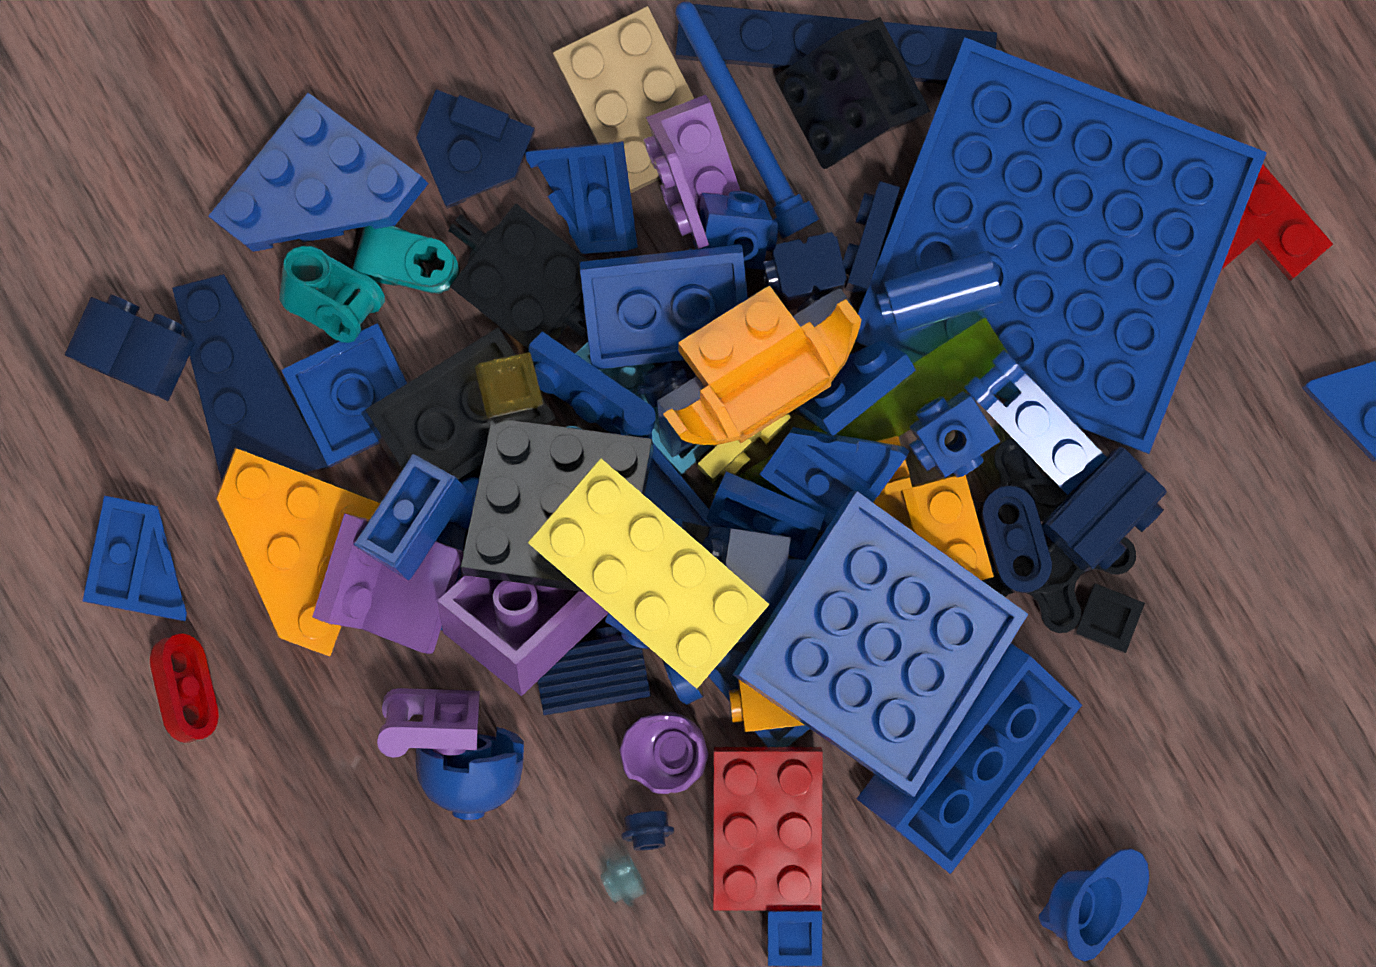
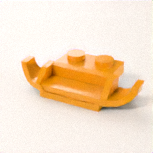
(759, 367)
(940, 514)

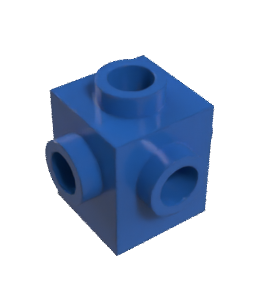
(737, 221)
(971, 437)

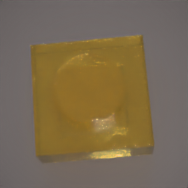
(508, 385)

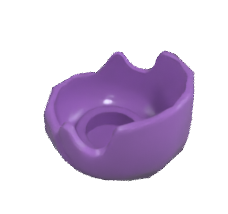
(664, 752)

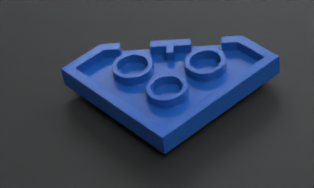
(316, 183)

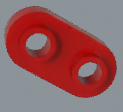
(184, 688)

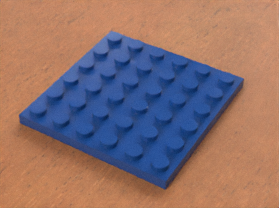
(1095, 224)

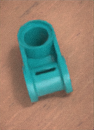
(396, 258)
(328, 293)

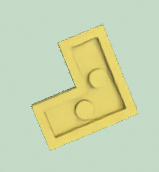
(732, 455)

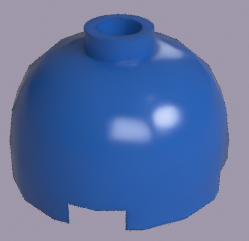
(475, 779)

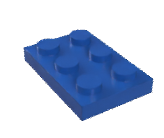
(653, 301)

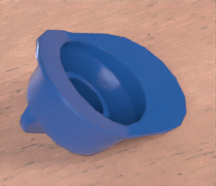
(1096, 904)

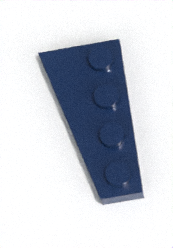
(239, 383)

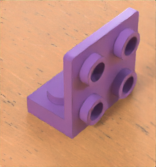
(689, 161)
(375, 599)

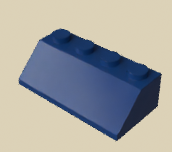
(983, 762)

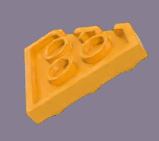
(286, 539)

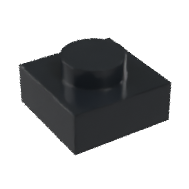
(1109, 618)

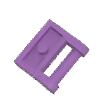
(447, 722)

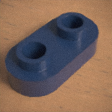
(1016, 539)

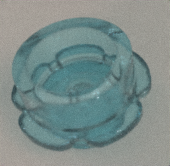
(623, 880)

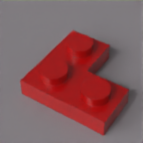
(1278, 227)

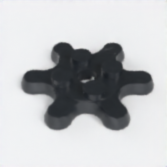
(1057, 596)

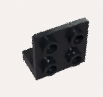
(851, 92)

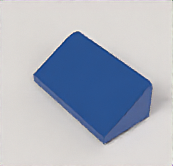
(411, 517)

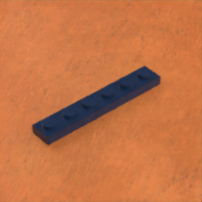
(784, 38)

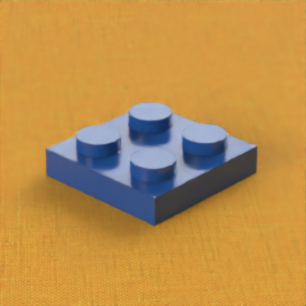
(341, 384)

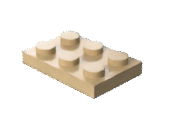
(621, 80)

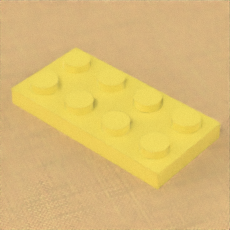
(648, 573)

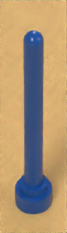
(790, 210)

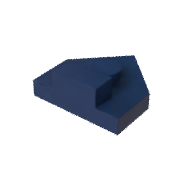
(471, 146)

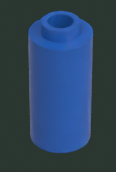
(940, 292)

